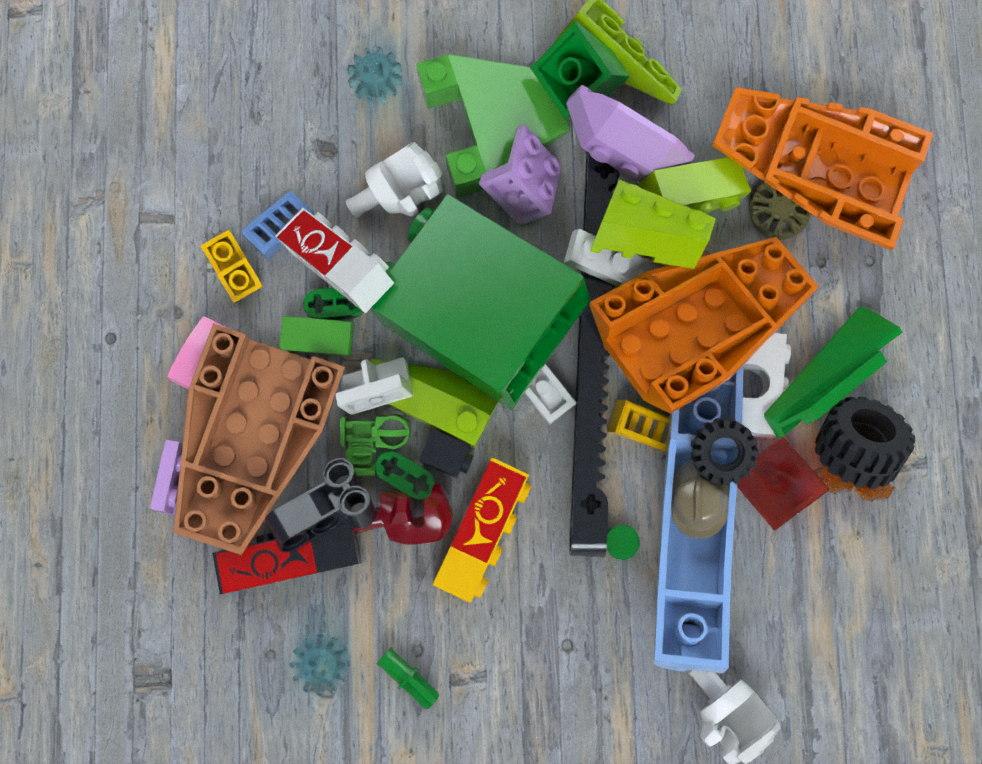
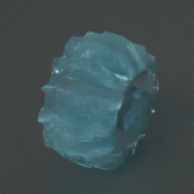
(387, 72)
(308, 666)

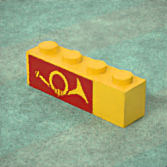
(481, 530)

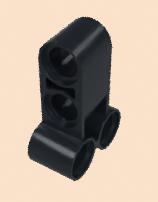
(322, 508)

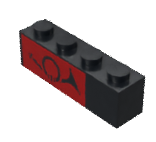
(266, 564)

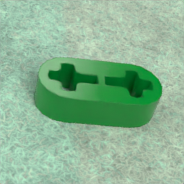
(333, 312)
(410, 469)

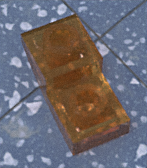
(836, 485)

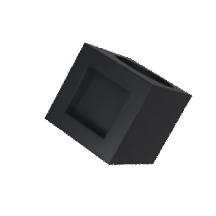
(446, 454)

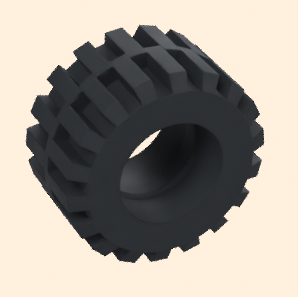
(864, 442)

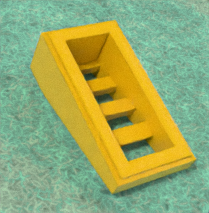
(619, 418)

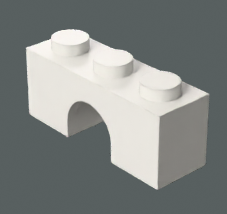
(769, 366)

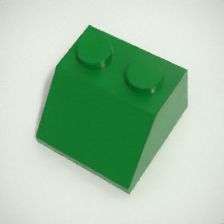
(575, 61)

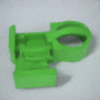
(362, 436)

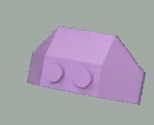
(622, 136)

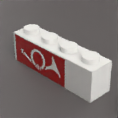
(335, 259)

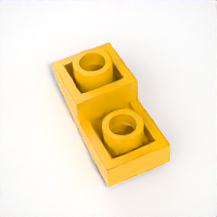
(231, 266)

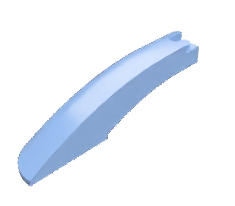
(692, 571)

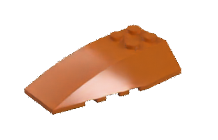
(827, 158)

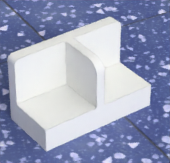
(375, 386)

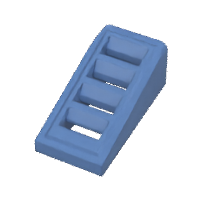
(261, 223)

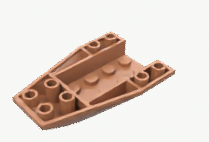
(246, 434)

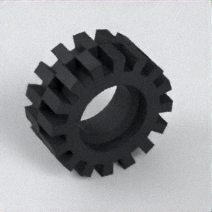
(746, 451)

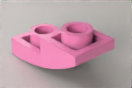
(190, 353)

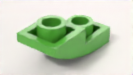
(316, 335)

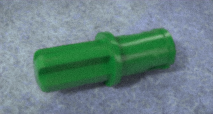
(408, 679)

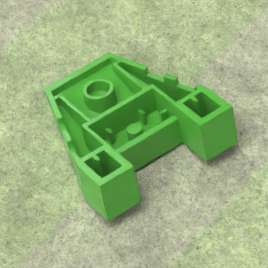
(495, 103)

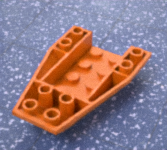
(694, 328)

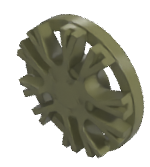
(778, 210)

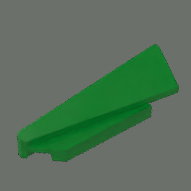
(834, 371)

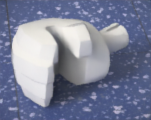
(399, 183)
(735, 718)

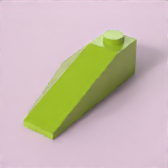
(644, 73)
(446, 403)

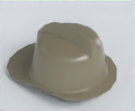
(697, 504)

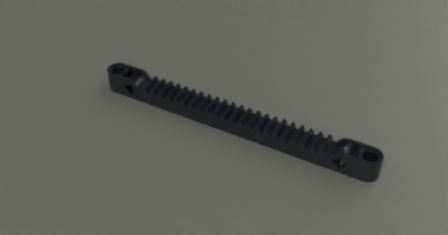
(589, 531)

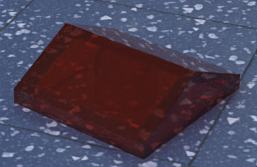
(781, 484)

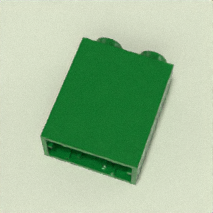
(480, 300)

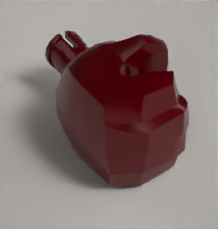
(402, 528)

